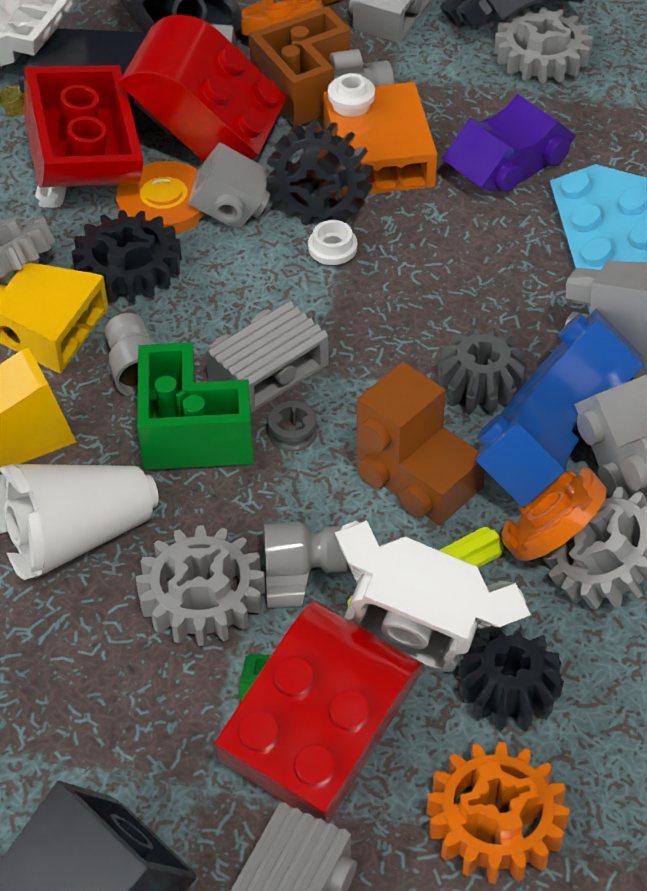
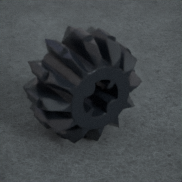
(525, 695)

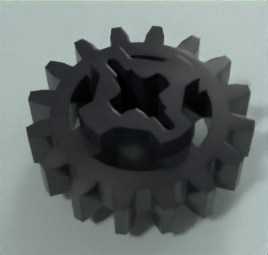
(320, 173)
(129, 254)

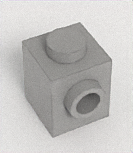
(230, 187)

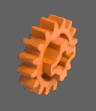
(491, 817)

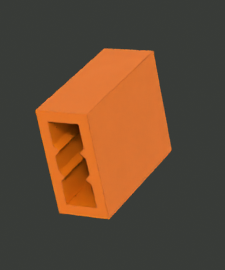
(395, 138)

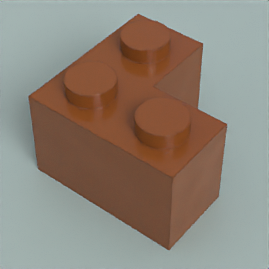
(298, 59)
(410, 450)

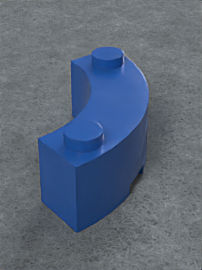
(537, 429)

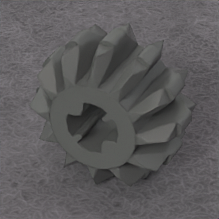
(481, 370)

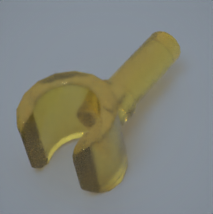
(12, 101)

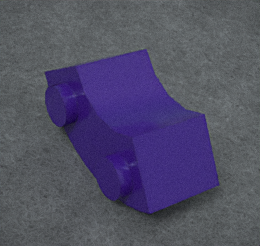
(509, 146)

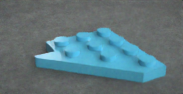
(603, 215)

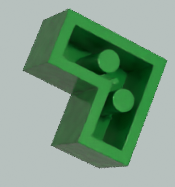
(189, 420)

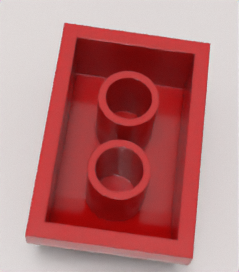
(202, 87)
(80, 127)
(317, 711)

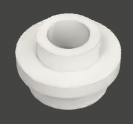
(351, 94)
(332, 243)

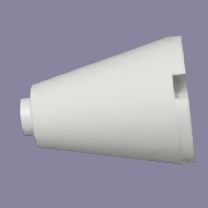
(69, 510)

